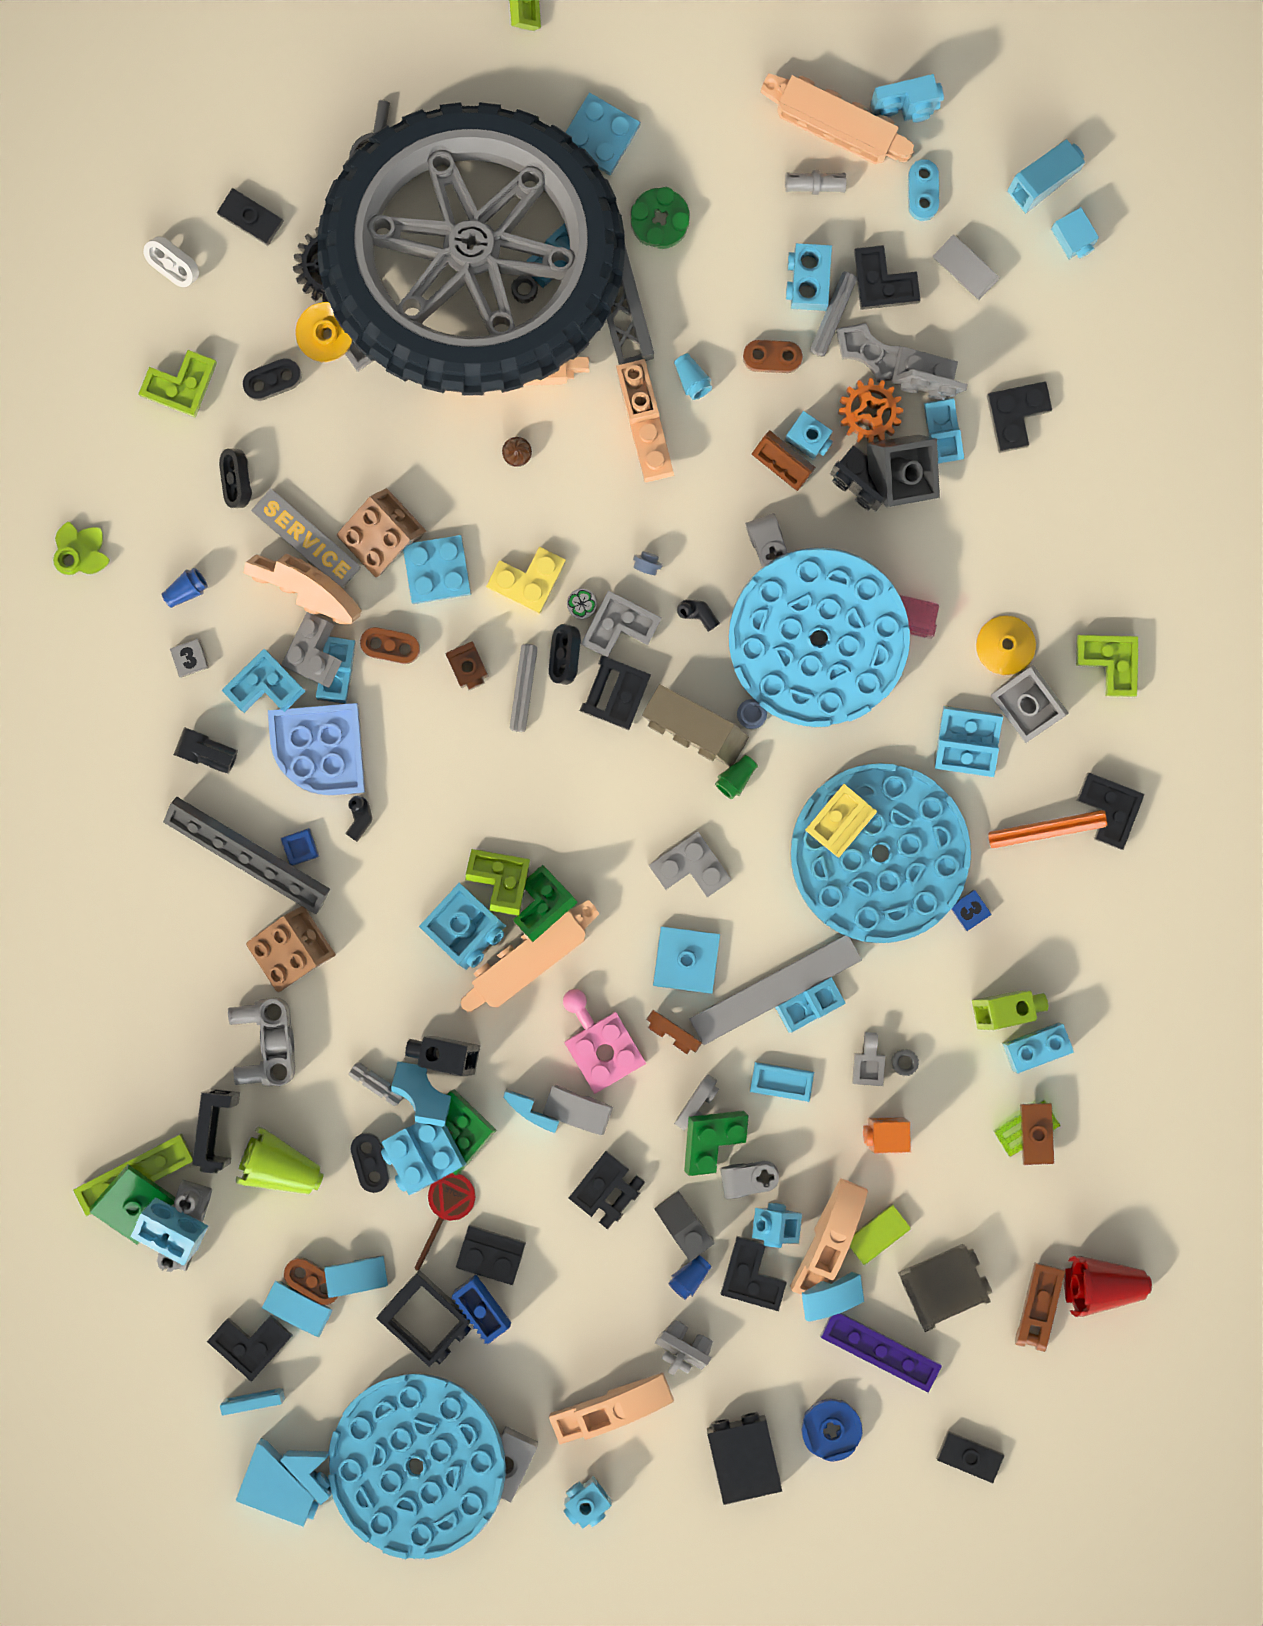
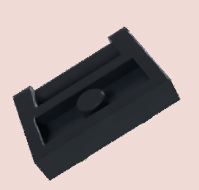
(624, 697)

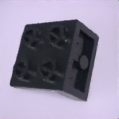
(853, 475)

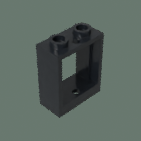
(441, 1351)

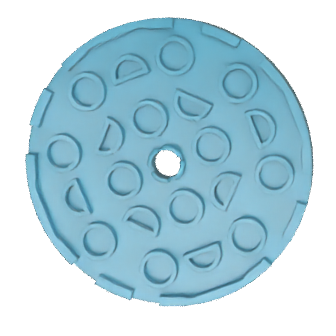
(813, 593)
(915, 882)
(460, 1475)

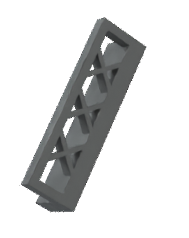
(637, 317)

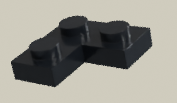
(877, 287)
(1011, 407)
(1119, 804)
(744, 1281)
(246, 1352)

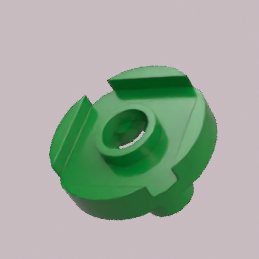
(664, 201)

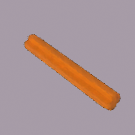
(1047, 829)

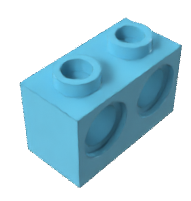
(816, 277)
(1038, 1047)
(169, 1231)

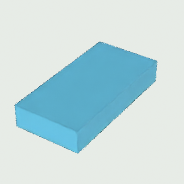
(782, 1081)
(252, 1401)

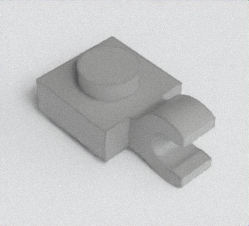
(869, 1066)

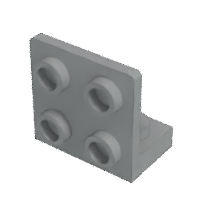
(926, 373)

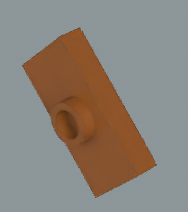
(783, 460)
(1037, 1133)

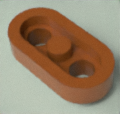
(772, 359)
(390, 645)
(683, 1040)
(311, 1283)

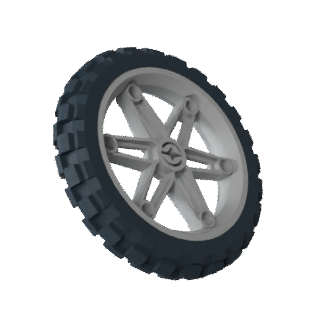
(501, 358)

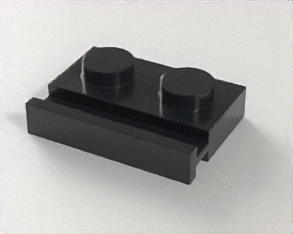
(490, 1255)

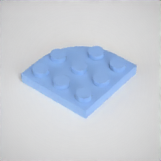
(319, 747)

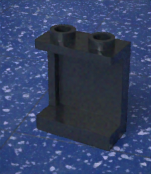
(207, 1126)
(743, 1458)

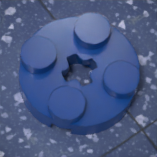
(822, 1444)

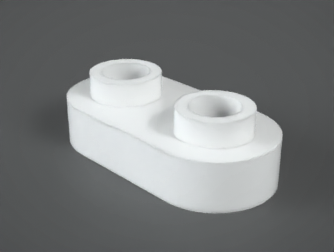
(171, 261)

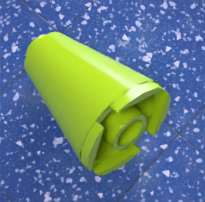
(277, 1166)

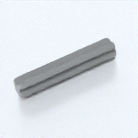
(833, 314)
(523, 688)

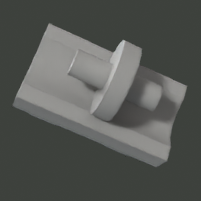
(695, 1354)

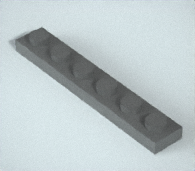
(246, 855)

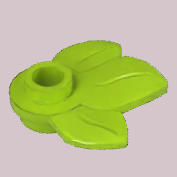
(83, 547)

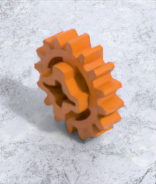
(865, 399)

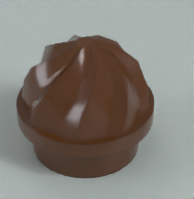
(516, 451)

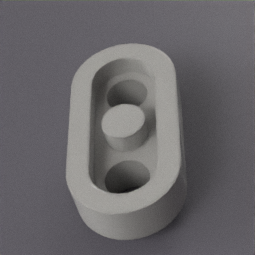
(705, 1092)

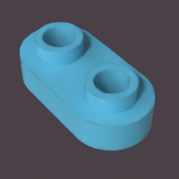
(923, 188)

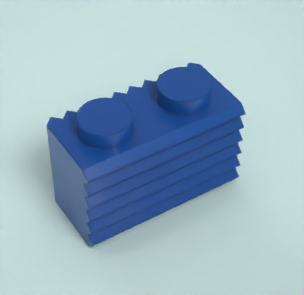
(481, 1309)

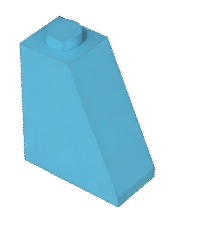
(1046, 175)
(274, 1488)

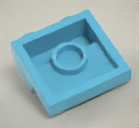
(914, 97)
(463, 927)
(421, 1156)

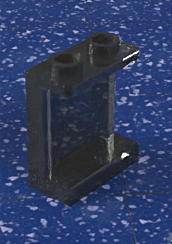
(945, 1285)

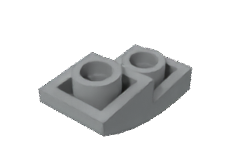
(966, 267)
(578, 1110)

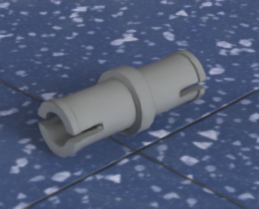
(815, 182)

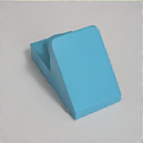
(303, 1466)

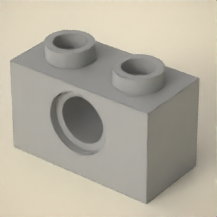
(521, 1451)

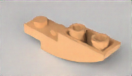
(644, 420)
(314, 588)
(832, 1237)
(612, 1410)

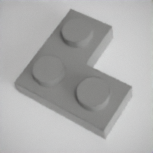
(619, 616)
(306, 652)
(695, 858)

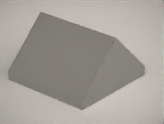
(1029, 703)

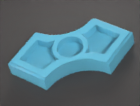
(428, 1103)

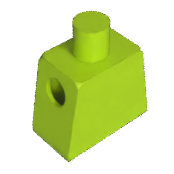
(1008, 1009)

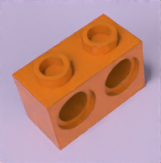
(887, 1135)

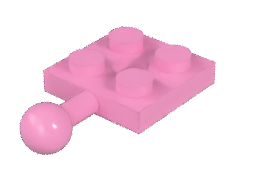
(606, 1031)

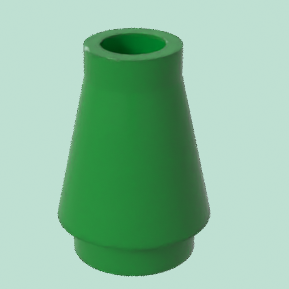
(735, 778)

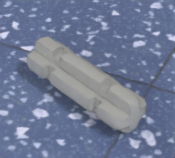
(374, 1083)

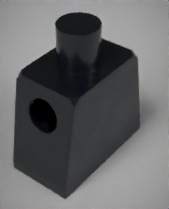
(454, 1056)

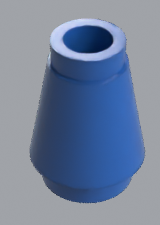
(185, 587)
(688, 1278)

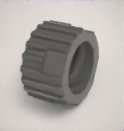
(524, 298)
(910, 1070)

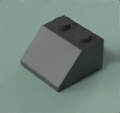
(904, 469)

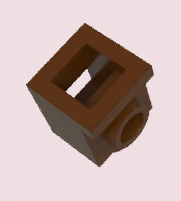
(461, 655)

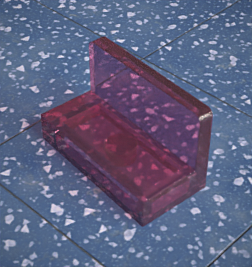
(921, 616)

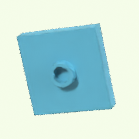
(686, 960)

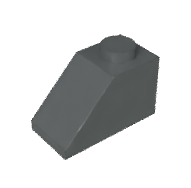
(684, 1226)

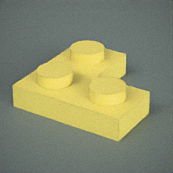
(528, 588)

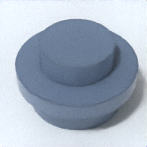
(647, 563)
(751, 714)

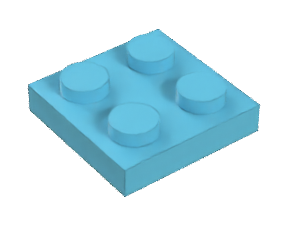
(602, 132)
(436, 569)

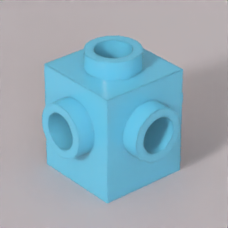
(776, 1225)
(591, 1493)

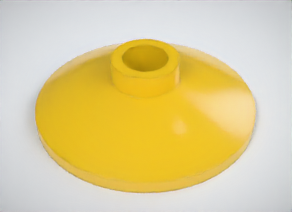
(310, 334)
(993, 654)

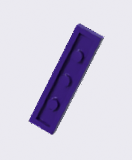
(881, 1351)

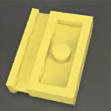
(841, 820)

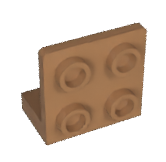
(380, 531)
(290, 948)

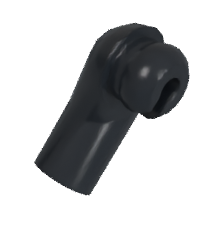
(698, 610)
(362, 817)

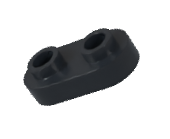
(272, 378)
(235, 478)
(564, 654)
(369, 1162)

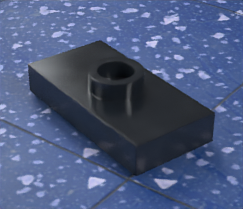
(250, 216)
(970, 1457)

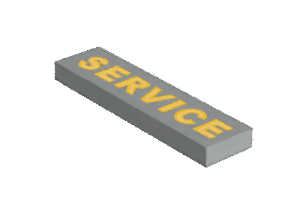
(306, 538)

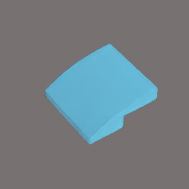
(968, 741)

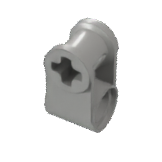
(766, 537)
(742, 1179)

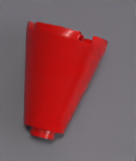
(1103, 1285)

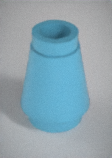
(693, 378)

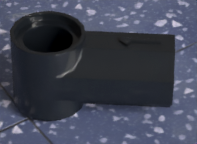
(200, 749)

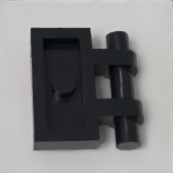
(599, 1184)

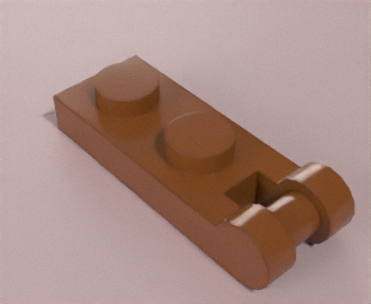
(1040, 1306)

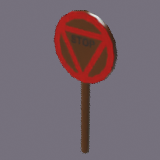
(450, 1200)

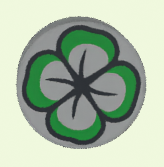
(581, 604)

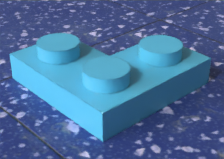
(262, 677)

